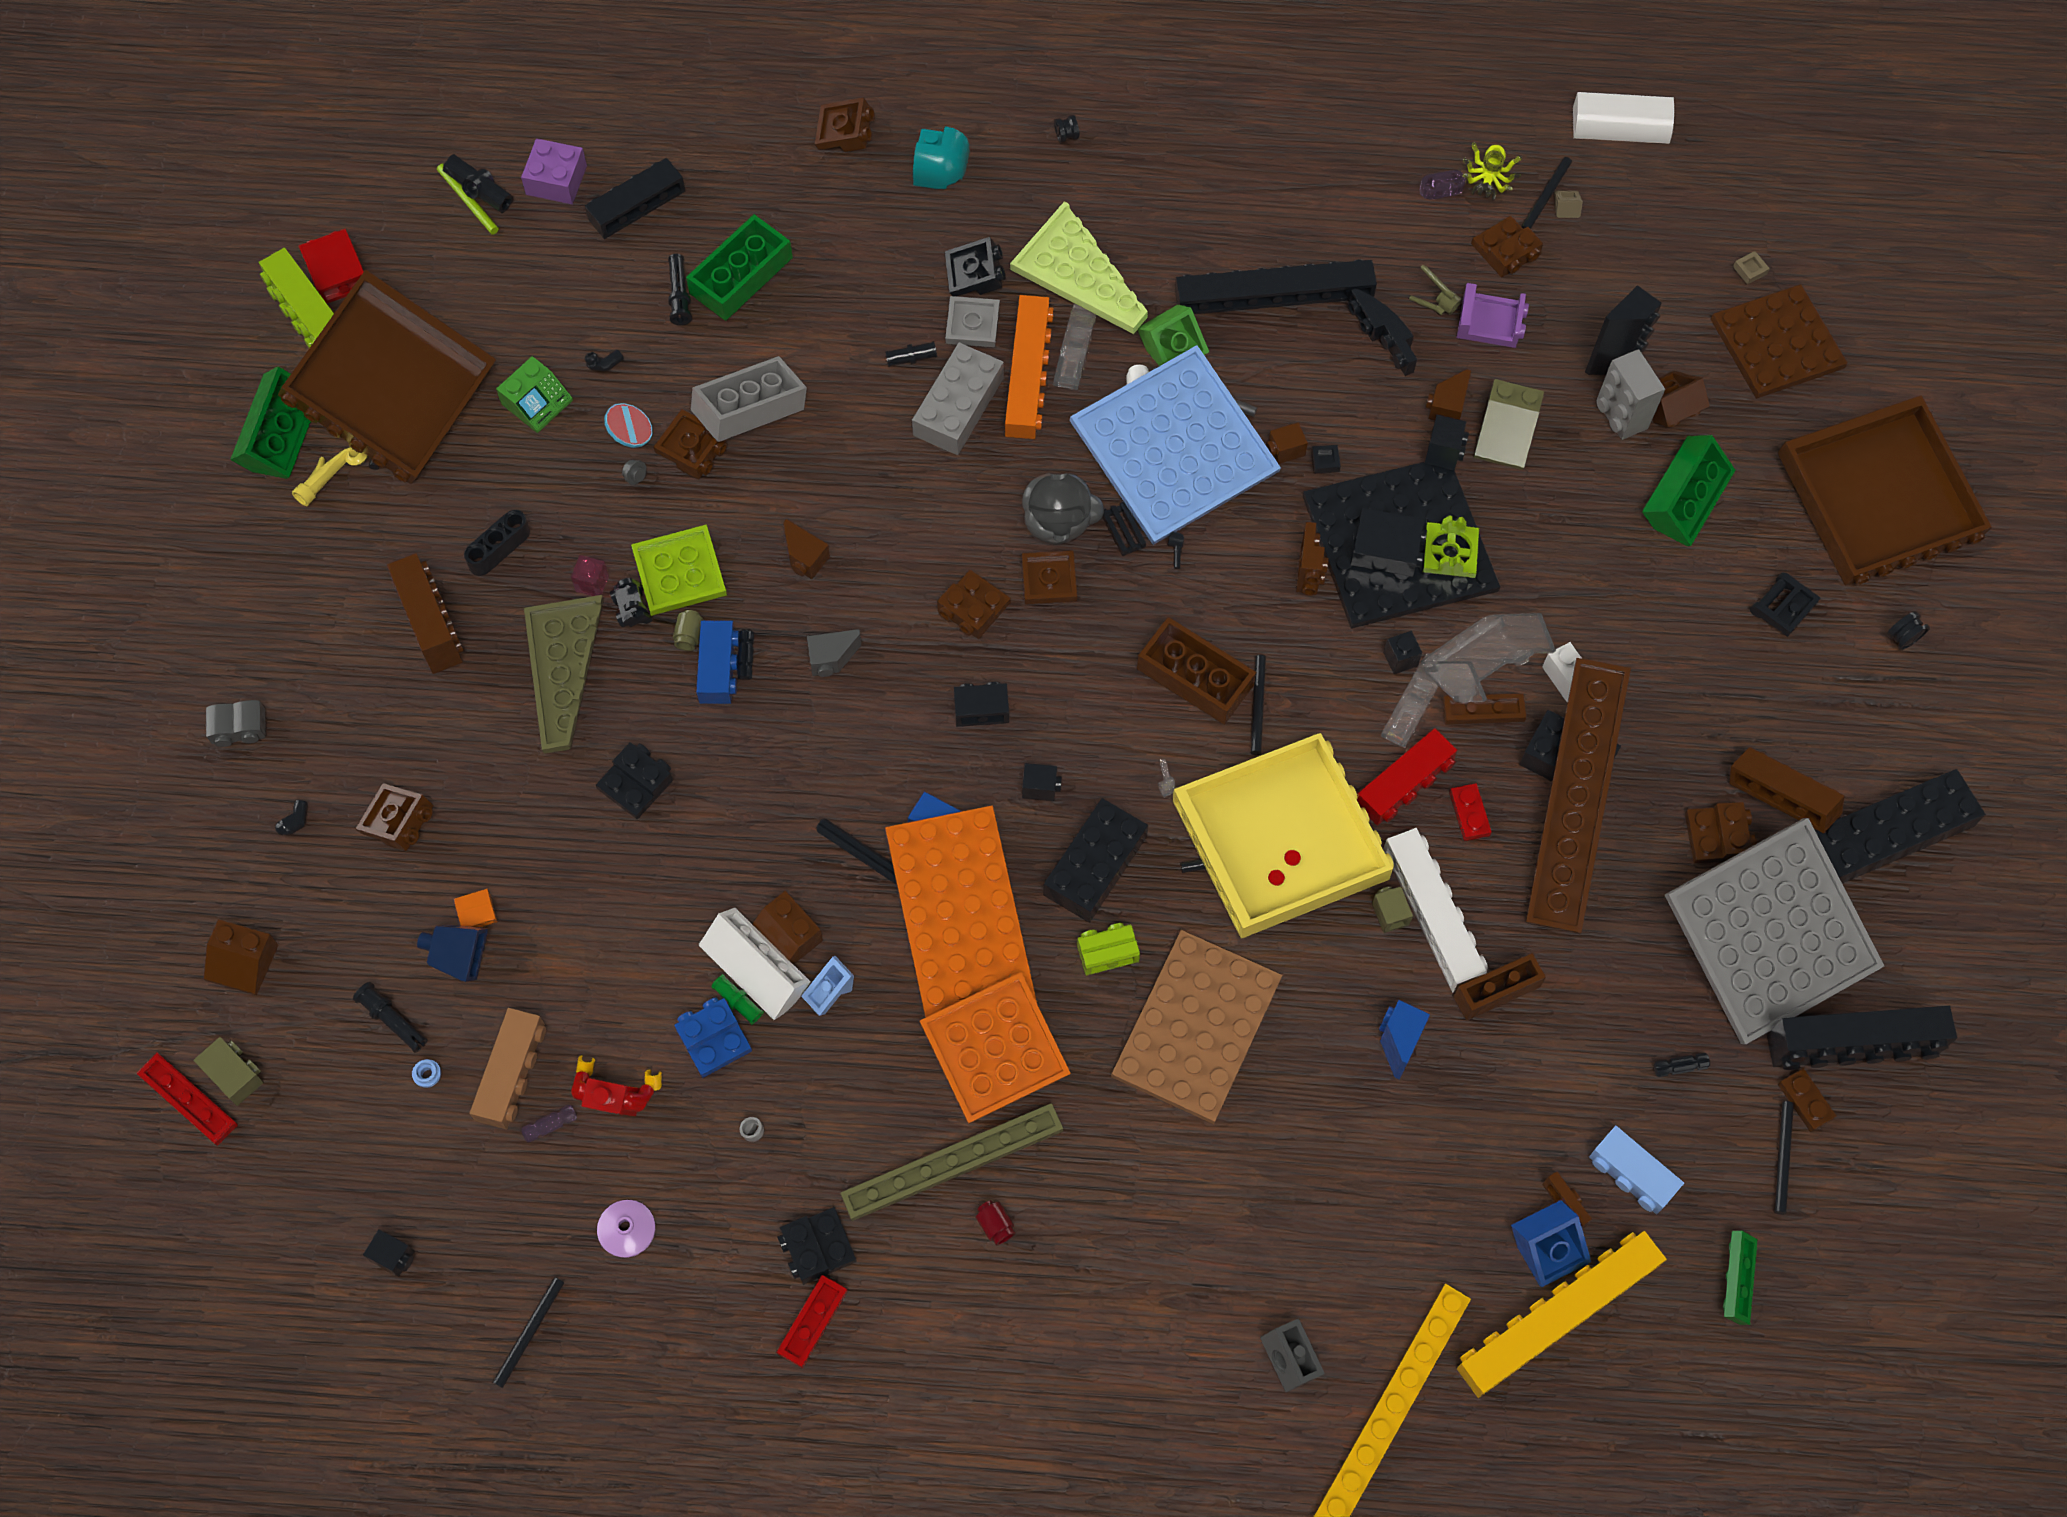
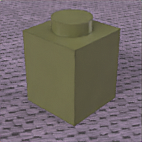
(1392, 909)

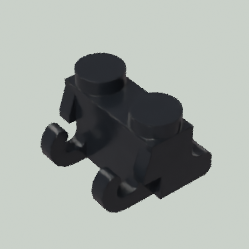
(627, 596)

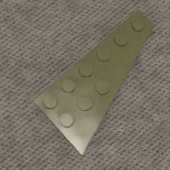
(560, 655)

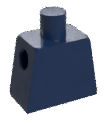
(455, 950)

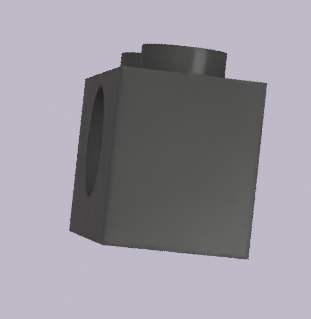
(1292, 1355)

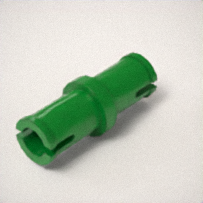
(737, 999)

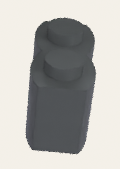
(235, 722)

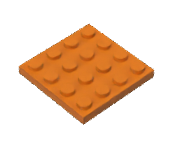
(994, 1047)

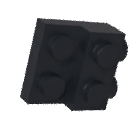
(975, 267)
(635, 779)
(816, 1246)

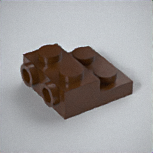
(844, 125)
(1508, 246)
(689, 445)
(1311, 562)
(972, 604)
(395, 816)
(1719, 832)

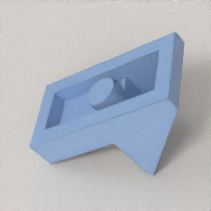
(828, 986)

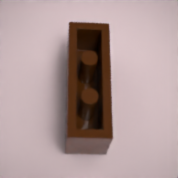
(1499, 986)

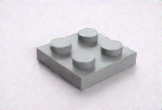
(972, 321)

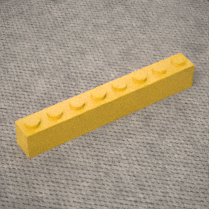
(1561, 1313)

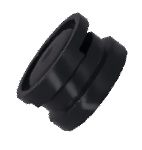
(1908, 630)

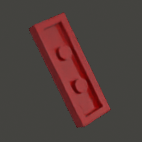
(812, 1321)

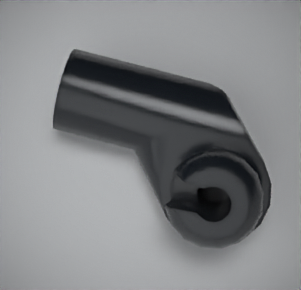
(603, 364)

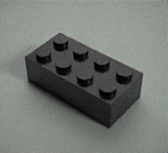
(1095, 860)

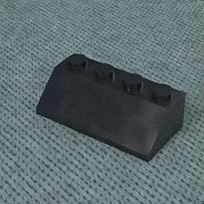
(1624, 330)

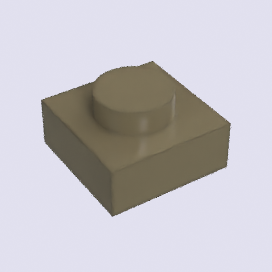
(1751, 267)

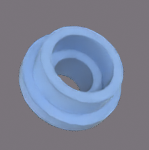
(421, 1067)

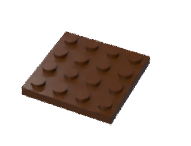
(1778, 341)

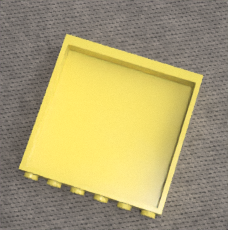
(1278, 804)

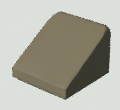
(1568, 204)

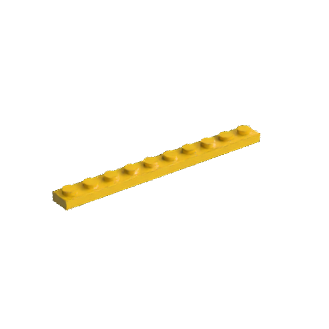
(1394, 1404)

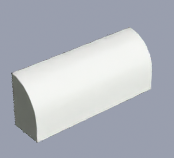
(1623, 117)
(754, 963)

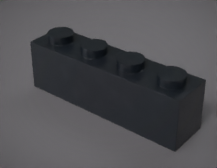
(635, 198)

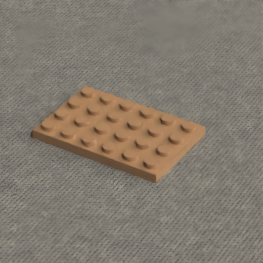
(1197, 1026)

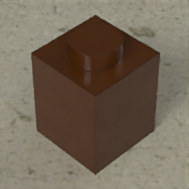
(1287, 443)

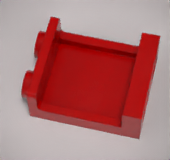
(332, 264)

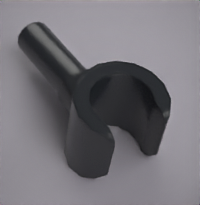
(1176, 540)

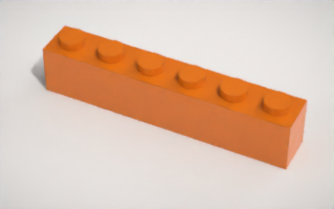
(1027, 367)

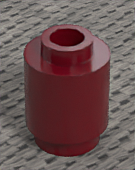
(995, 1222)

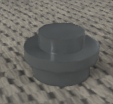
(634, 471)

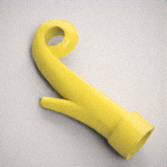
(306, 491)

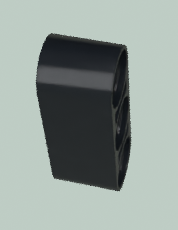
(499, 531)

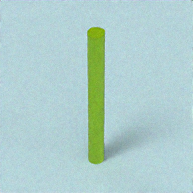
(471, 203)

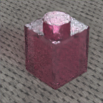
(589, 576)

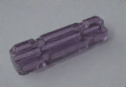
(548, 1123)

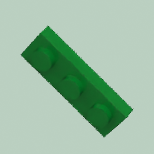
(1740, 1278)

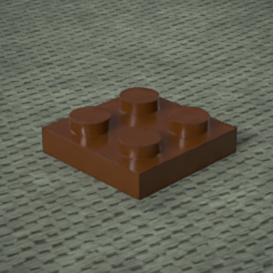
(1049, 577)

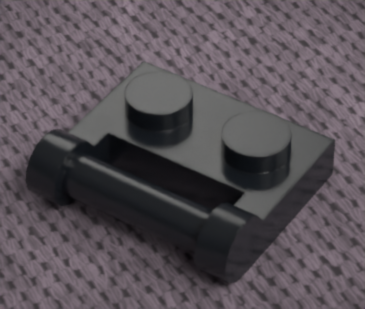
(1791, 610)

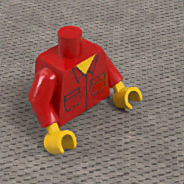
(612, 1096)

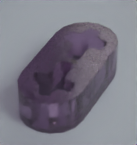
(1442, 184)

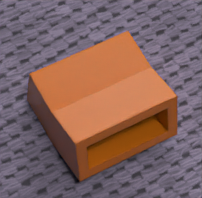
(476, 909)

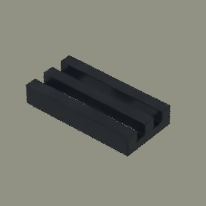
(1132, 524)

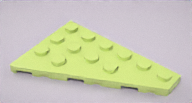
(1070, 264)

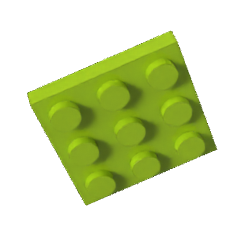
(679, 570)

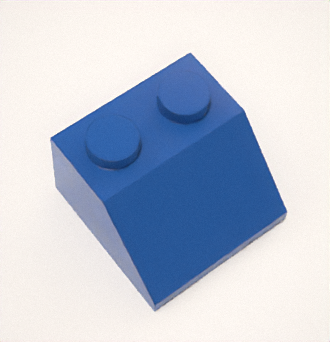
(1401, 1033)
(1552, 1242)

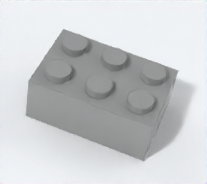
(1630, 394)

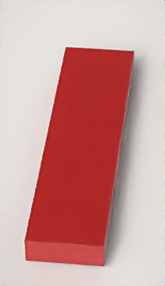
(187, 1099)

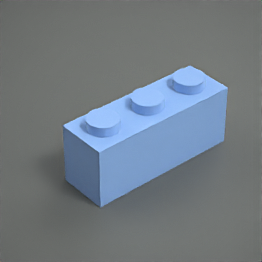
(1635, 1170)

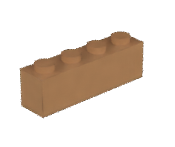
(508, 1068)

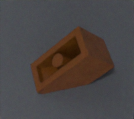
(1449, 396)
(805, 550)

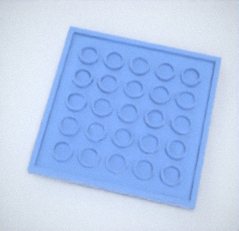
(1175, 444)

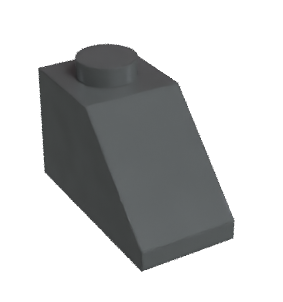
(832, 651)

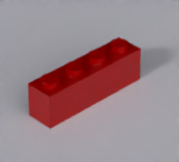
(1407, 776)

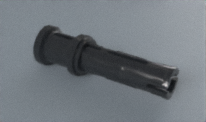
(681, 307)
(381, 1009)

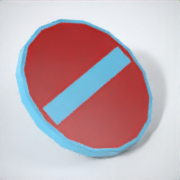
(628, 425)

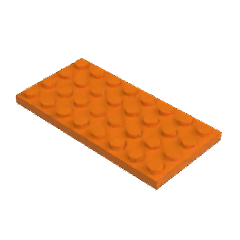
(957, 905)

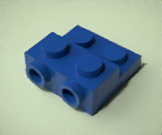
(712, 1036)

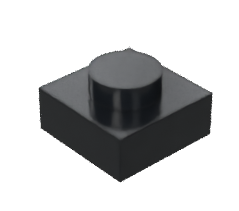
(1325, 459)

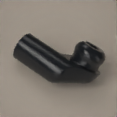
(294, 821)

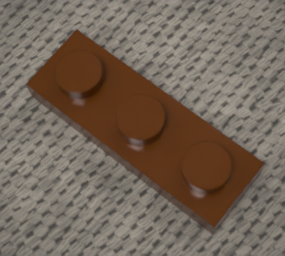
(1496, 709)

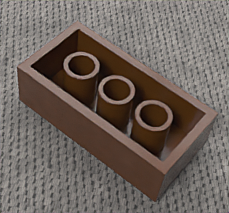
(426, 612)
(1196, 670)

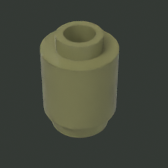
(687, 630)

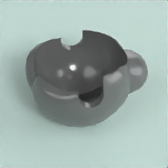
(1059, 507)

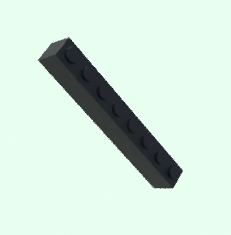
(1275, 286)

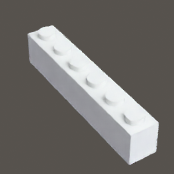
(1435, 909)

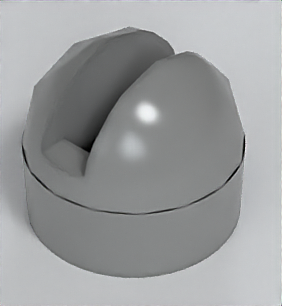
(749, 1126)

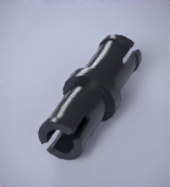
(911, 354)

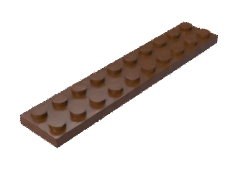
(1578, 796)

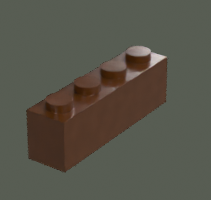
(1786, 789)

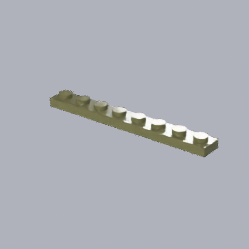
(951, 1162)

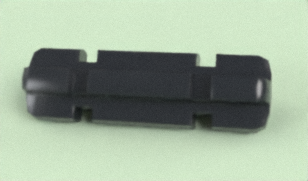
(745, 654)
(1681, 1064)

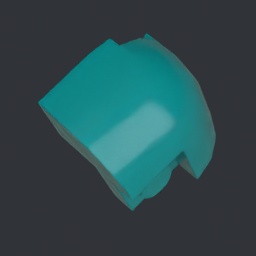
(940, 158)

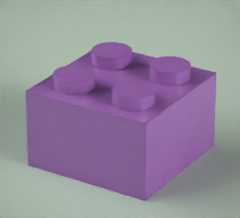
(554, 171)

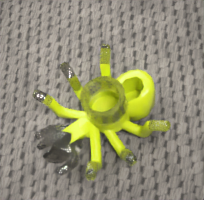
(1490, 169)

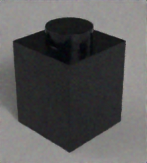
(1402, 652)
(1040, 782)
(389, 1253)

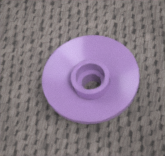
(628, 1242)

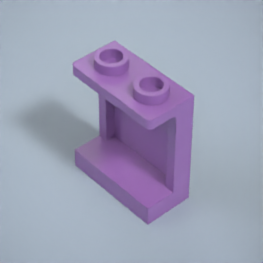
(1491, 318)

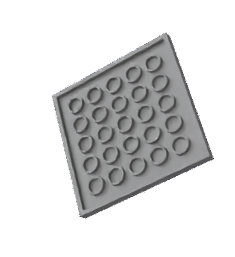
(1774, 930)

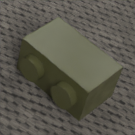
(229, 1071)

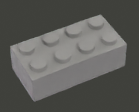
(748, 398)
(958, 398)

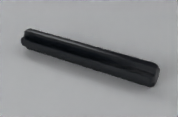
(857, 849)

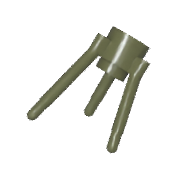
(1447, 299)

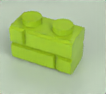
(1108, 948)

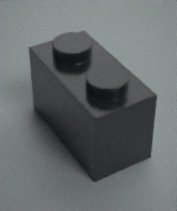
(1447, 442)
(981, 704)

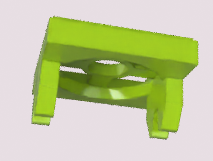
(1451, 565)

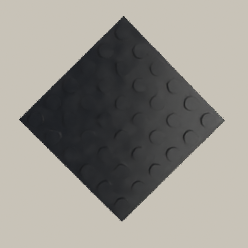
(1410, 491)

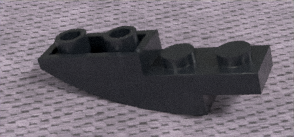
(1384, 324)

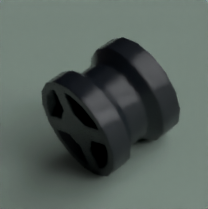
(1066, 128)

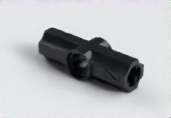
(477, 183)

